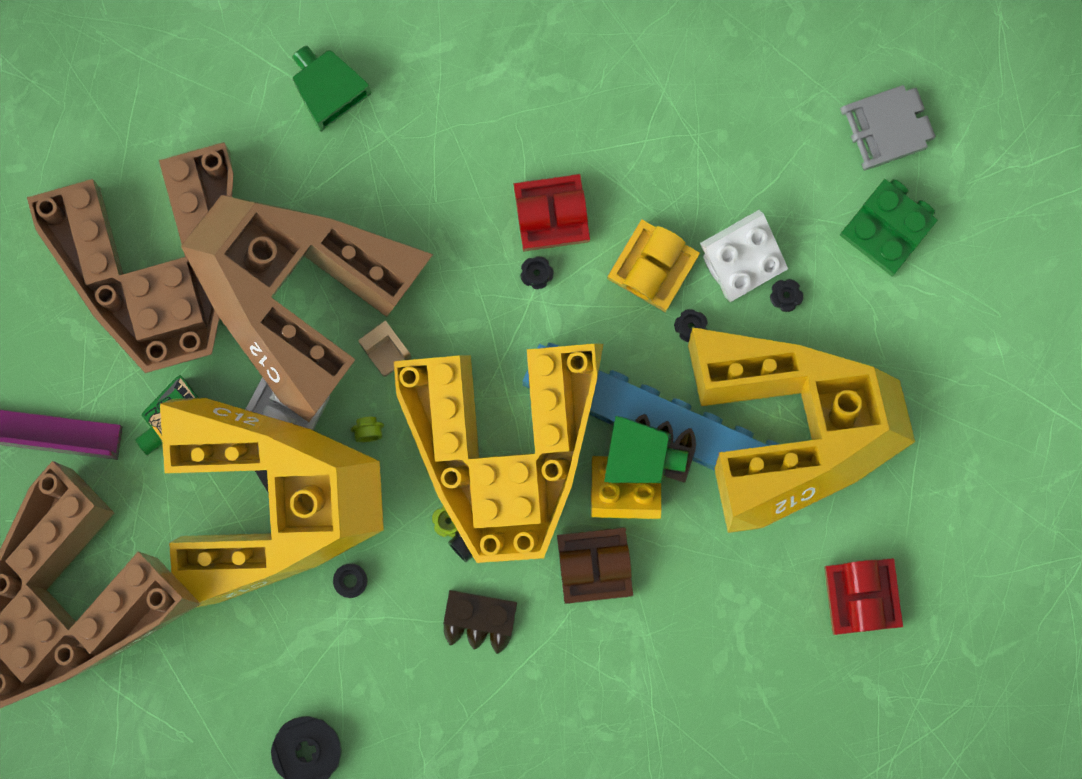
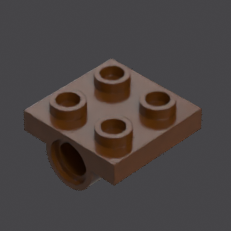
(595, 565)

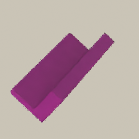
(60, 435)

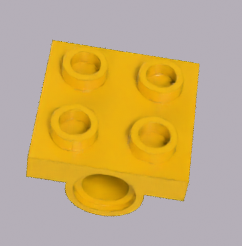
(653, 265)
(622, 499)

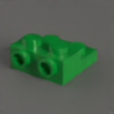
(889, 226)

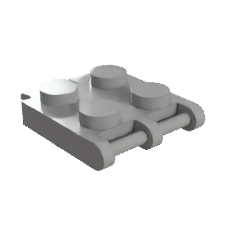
(889, 126)

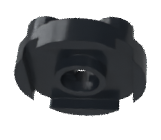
(289, 741)

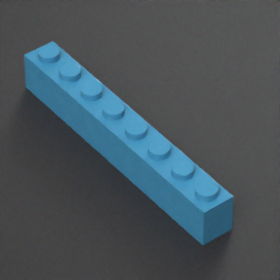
(618, 398)

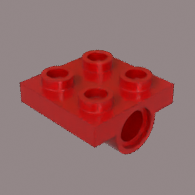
(551, 212)
(863, 596)

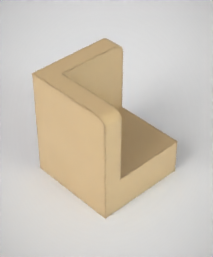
(384, 348)

